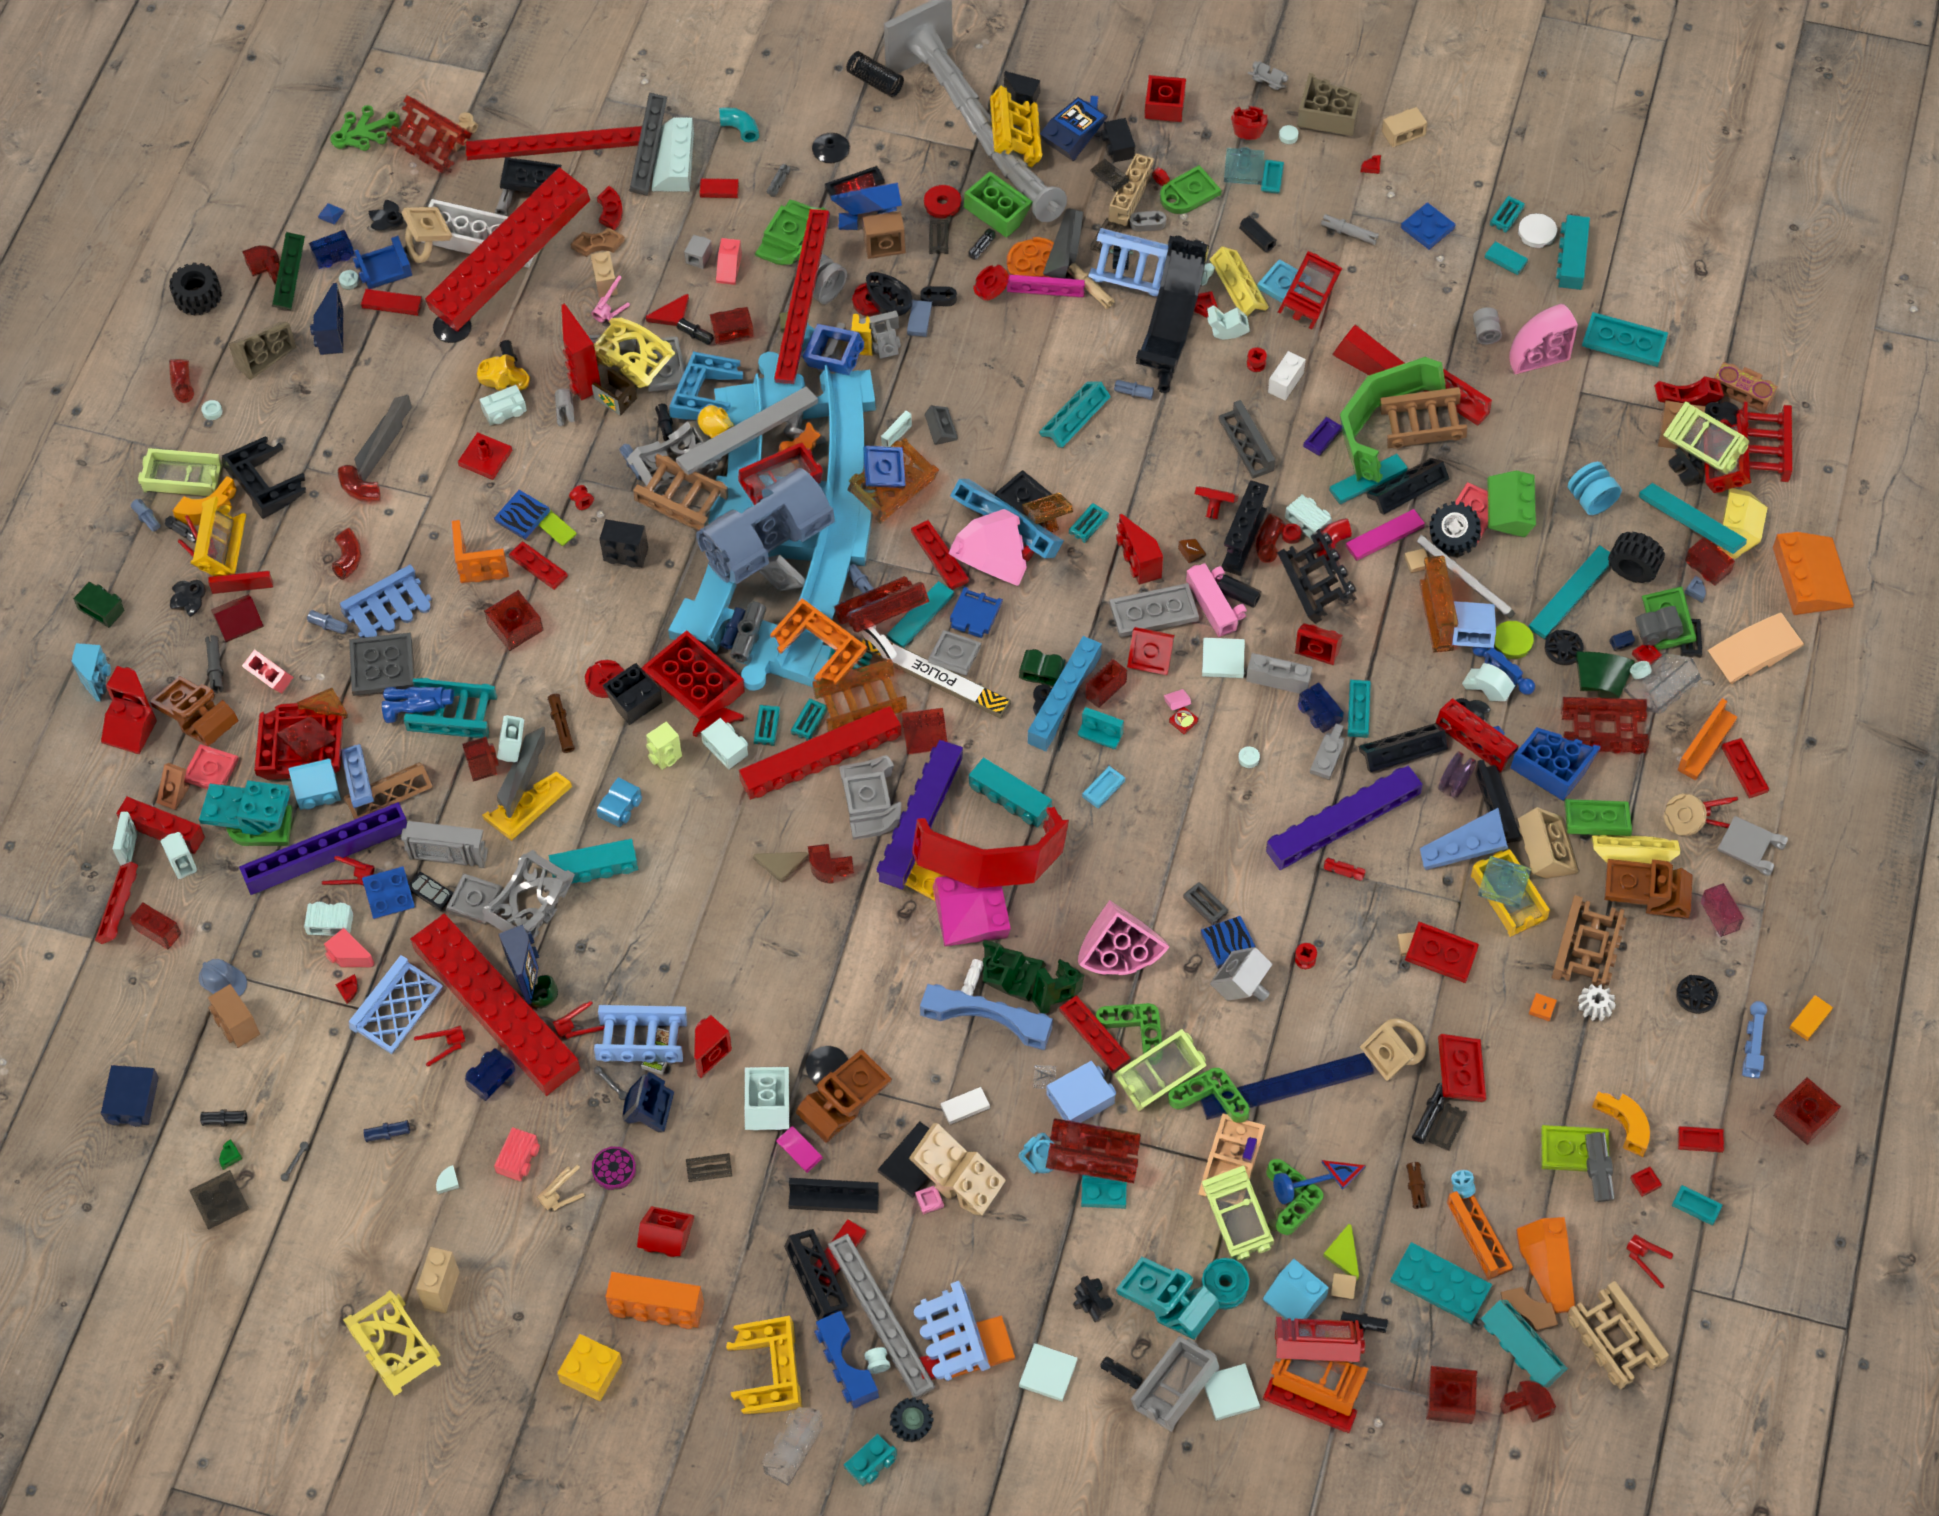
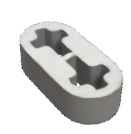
(1147, 221)

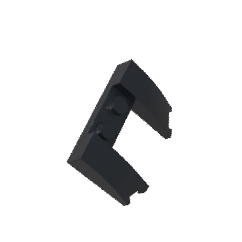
(241, 466)

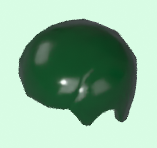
(544, 992)

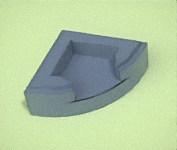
(1696, 589)

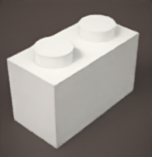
(1286, 375)

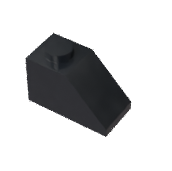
(1022, 87)

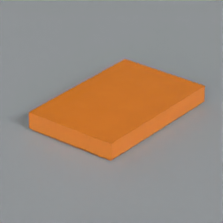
(995, 1342)

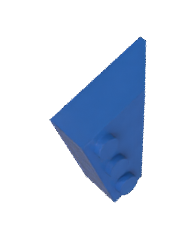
(879, 199)
(1553, 761)

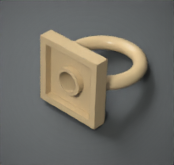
(424, 225)
(1388, 1050)

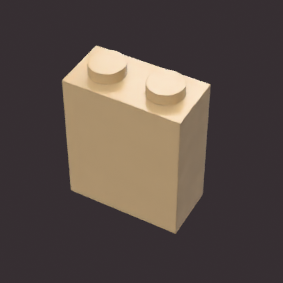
(438, 1280)

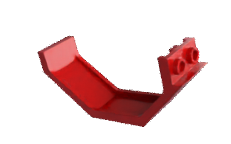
(989, 866)

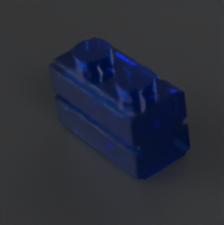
(331, 249)
(1320, 708)
(489, 1074)

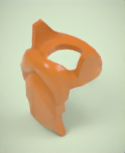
(808, 438)

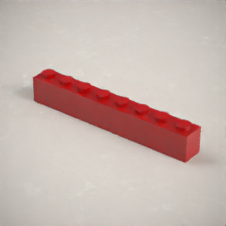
(820, 752)

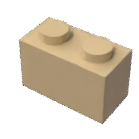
(1404, 127)
(603, 272)

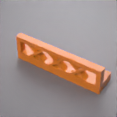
(1707, 741)
(1474, 1236)

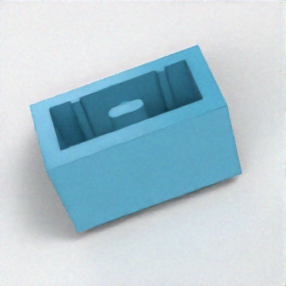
(91, 668)

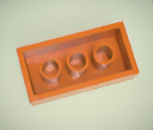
(654, 1300)

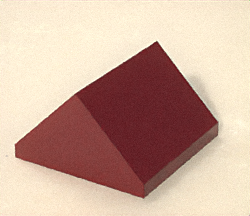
(237, 617)

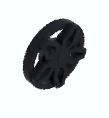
(1563, 647)
(1696, 994)

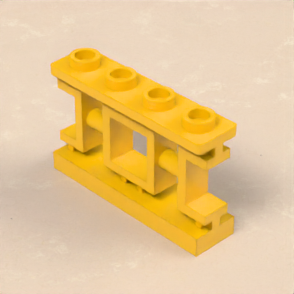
(1006, 137)

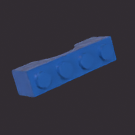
(857, 1384)

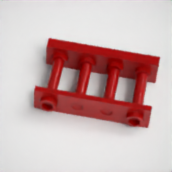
(1783, 435)

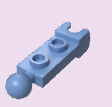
(1754, 1061)

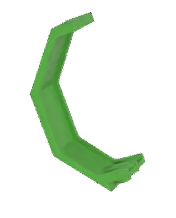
(1399, 380)

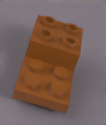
(195, 710)
(1653, 884)
(842, 1095)

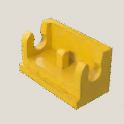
(865, 332)

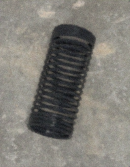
(875, 73)

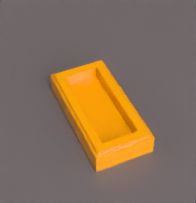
(1811, 1017)

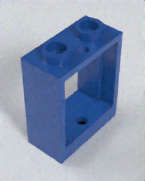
(818, 342)

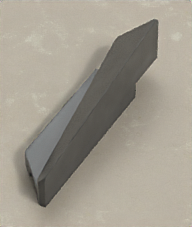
(1065, 245)
(382, 436)
(521, 771)

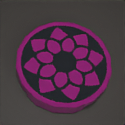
(613, 1168)

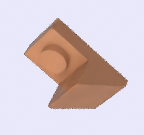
(172, 786)

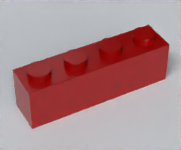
(160, 823)

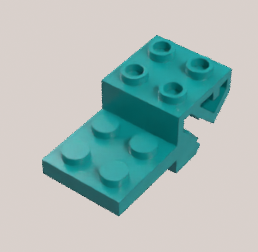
(251, 808)
(1169, 1297)

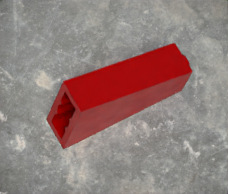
(1365, 353)

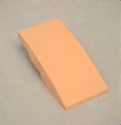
(1755, 647)
(1230, 1146)

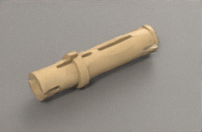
(1091, 286)

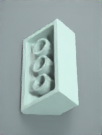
(674, 156)

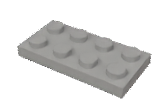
(1154, 609)

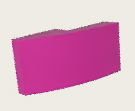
(799, 1149)

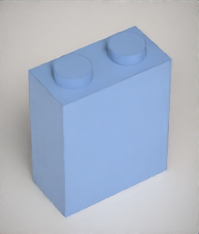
(1475, 625)
(1081, 1093)

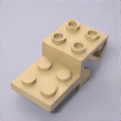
(957, 1170)

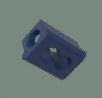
(1622, 640)

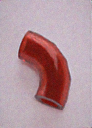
(180, 380)
(356, 487)
(1268, 538)
(349, 556)

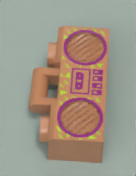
(1746, 386)

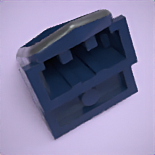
(648, 1102)

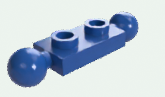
(1513, 671)

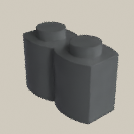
(1659, 625)

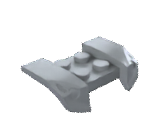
(869, 797)

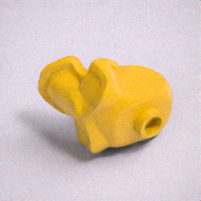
(501, 372)
(713, 420)

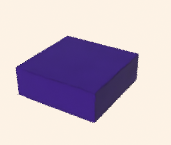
(1249, 1150)

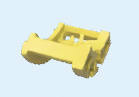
(624, 330)
(395, 1375)

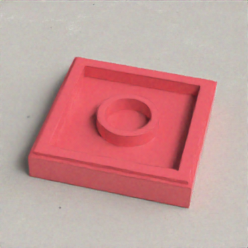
(210, 766)

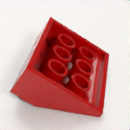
(580, 356)
(695, 676)

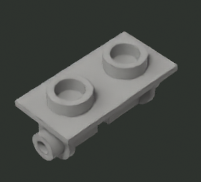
(1261, 74)

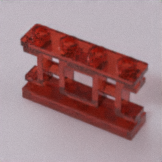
(435, 121)
(881, 603)
(1607, 710)
(1110, 1165)

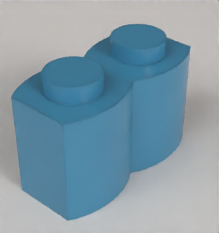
(619, 802)

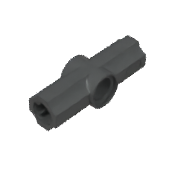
(745, 641)
(1599, 1167)

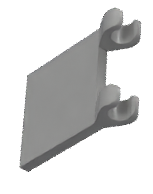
(1748, 844)

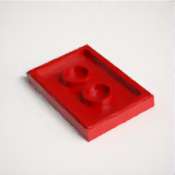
(1441, 952)
(1462, 1068)

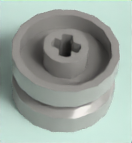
(829, 280)

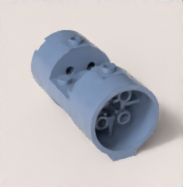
(789, 509)

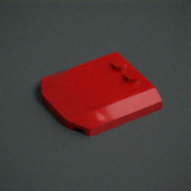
(275, 758)

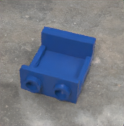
(383, 265)

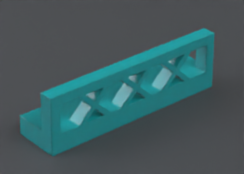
(1075, 413)

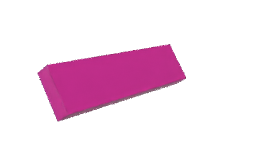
(1046, 286)
(1385, 535)

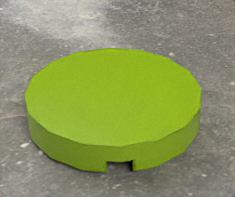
(1513, 639)

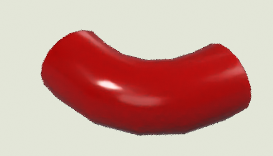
(1338, 531)

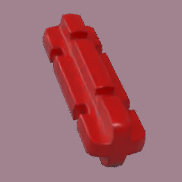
(1344, 869)

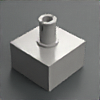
(1242, 975)

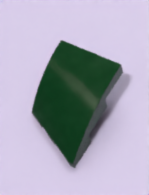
(1603, 673)
(1010, 970)

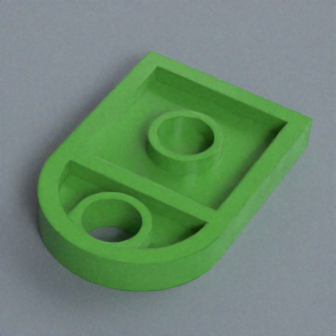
(1189, 191)
(275, 838)

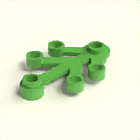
(342, 138)

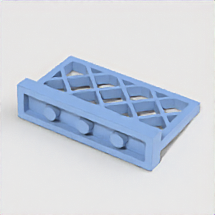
(381, 993)

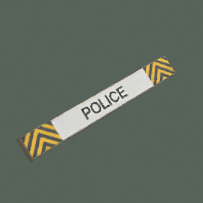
(944, 680)

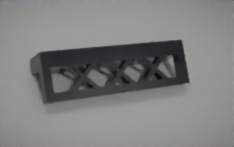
(1409, 485)
(1404, 747)
(1495, 797)
(833, 1195)
(807, 1274)

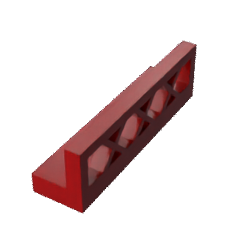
(1469, 403)
(1476, 732)

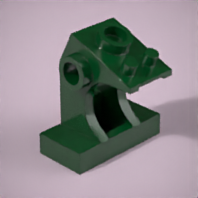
(1056, 989)

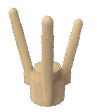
(549, 1196)

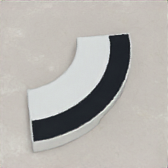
(880, 642)

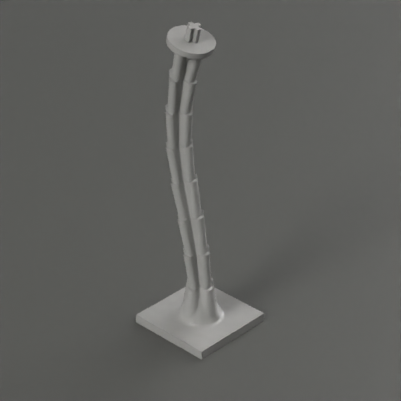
(925, 37)

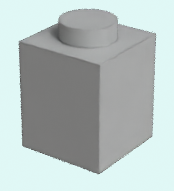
(698, 251)

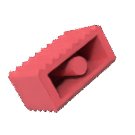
(517, 1154)

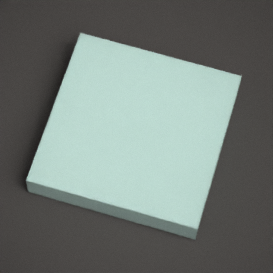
(1223, 657)
(125, 839)
(1048, 1372)
(1231, 1392)

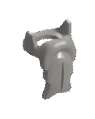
(793, 429)

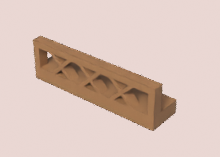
(389, 783)

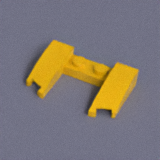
(780, 1337)

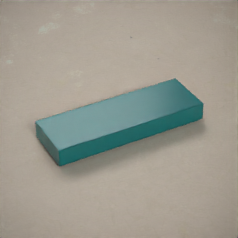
(1359, 708)

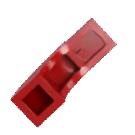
(1698, 393)

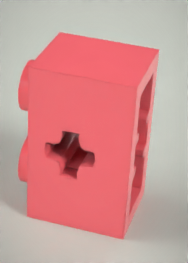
(267, 671)

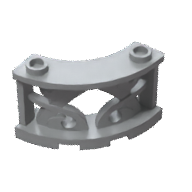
(646, 455)
(556, 886)

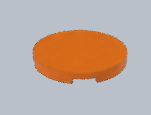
(1029, 257)

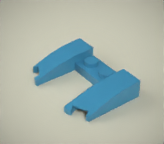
(700, 367)

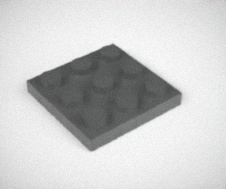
(381, 663)

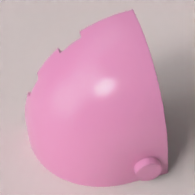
(1544, 340)
(1119, 943)

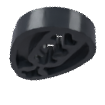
(888, 284)

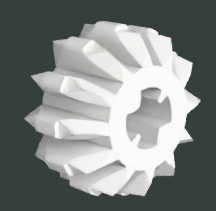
(1592, 995)

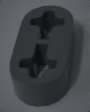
(938, 295)

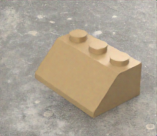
(1547, 844)

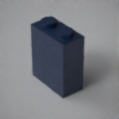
(129, 1095)

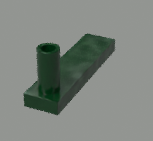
(288, 271)

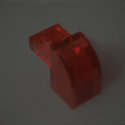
(262, 259)
(825, 867)
(1532, 1396)

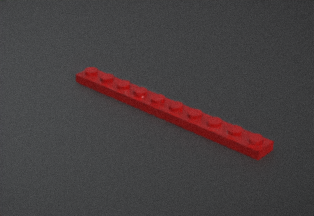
(553, 143)
(802, 296)

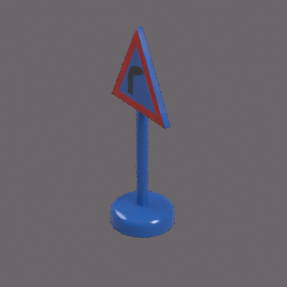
(1340, 1171)

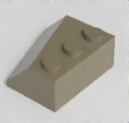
(1328, 107)
(262, 348)

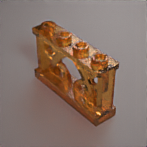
(892, 504)
(1438, 604)

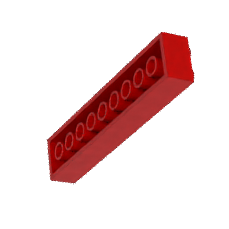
(507, 249)
(495, 1004)

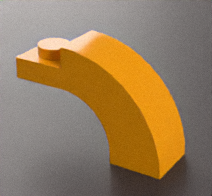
(194, 508)
(1631, 1118)

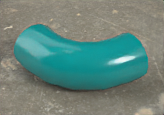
(740, 120)

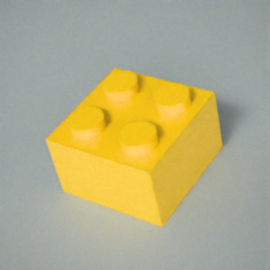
(589, 1367)

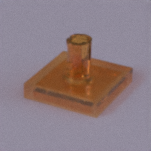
(1047, 510)

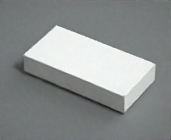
(965, 1105)

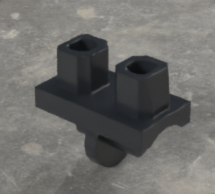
(1690, 474)
(1089, 1299)

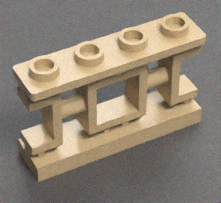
(1630, 1323)

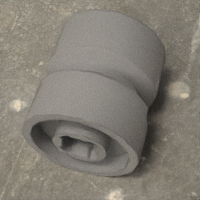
(1487, 326)

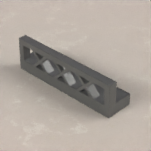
(1252, 435)

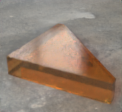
(324, 703)

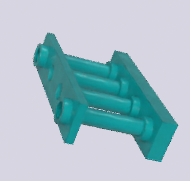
(453, 726)

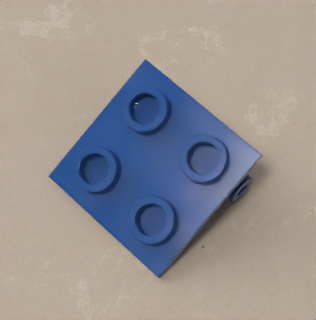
(388, 892)

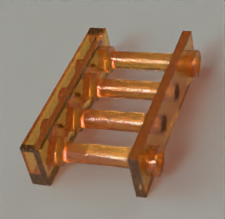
(854, 678)

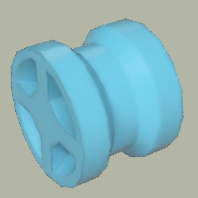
(1463, 1183)

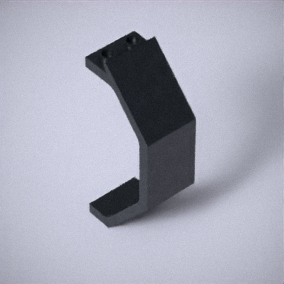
(1174, 304)

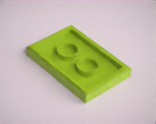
(1566, 1147)

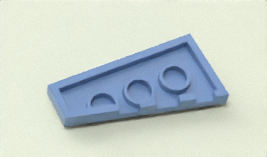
(1472, 840)

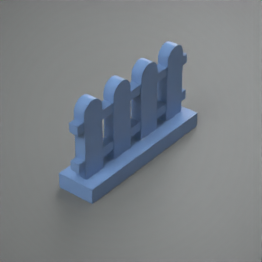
(388, 592)

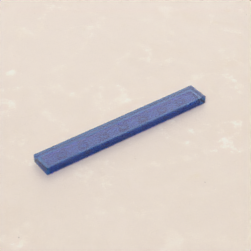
(1293, 1083)

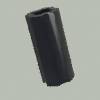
(1257, 234)
(1239, 591)

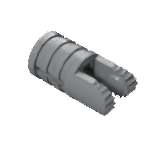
(564, 406)

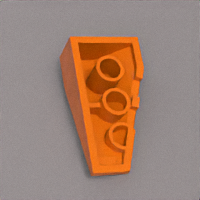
(1547, 1254)

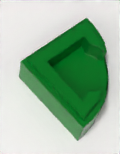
(229, 1155)

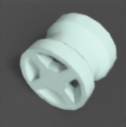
(877, 1360)

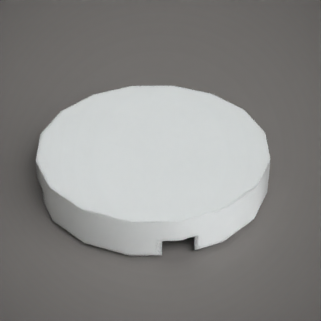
(1537, 230)

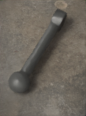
(622, 1094)
(303, 1147)

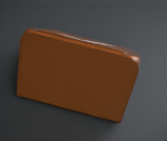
(1191, 549)

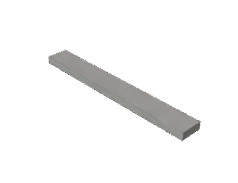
(746, 430)
(881, 1316)

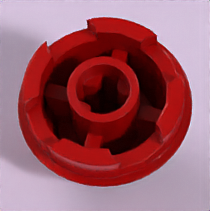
(1249, 123)

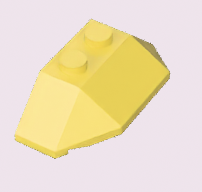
(1744, 516)
(1635, 848)

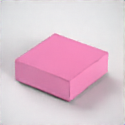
(1177, 699)
(929, 1200)

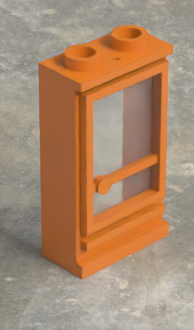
(1324, 1382)

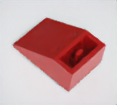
(1139, 550)

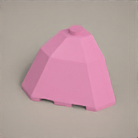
(992, 546)

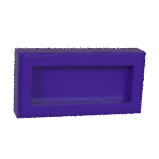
(1322, 436)

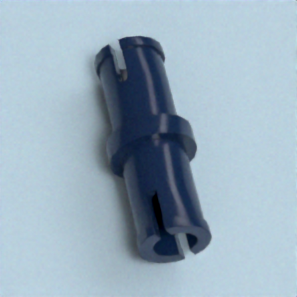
(732, 628)
(386, 1131)

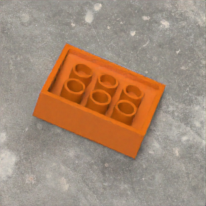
(1811, 573)

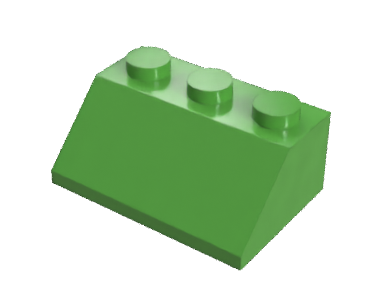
(997, 204)
(1511, 502)

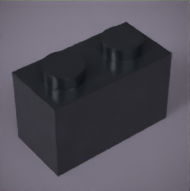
(1118, 139)

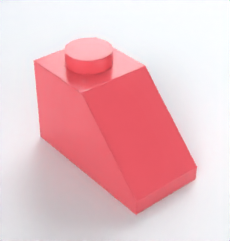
(728, 261)
(347, 951)

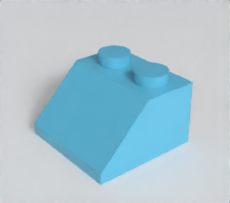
(315, 784)
(1296, 1292)

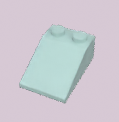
(766, 1098)

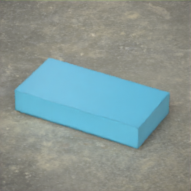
(1103, 787)

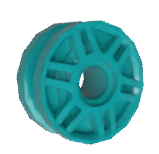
(1231, 1271)

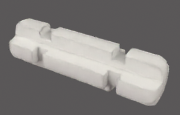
(972, 977)

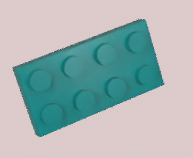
(1625, 339)
(1441, 1283)

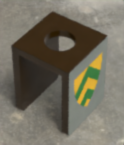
(611, 401)

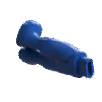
(416, 700)

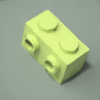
(663, 746)

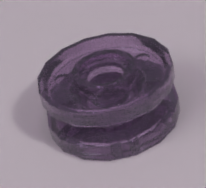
(1457, 775)

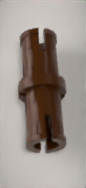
(1416, 1185)

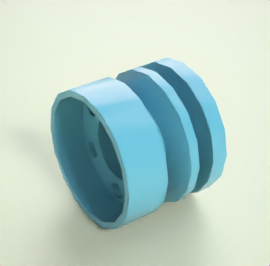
(1594, 488)

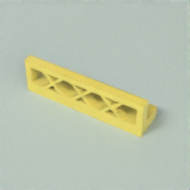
(1238, 281)

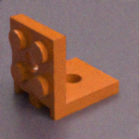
(477, 565)

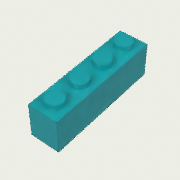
(1573, 252)
(1009, 792)
(597, 861)
(1523, 1343)

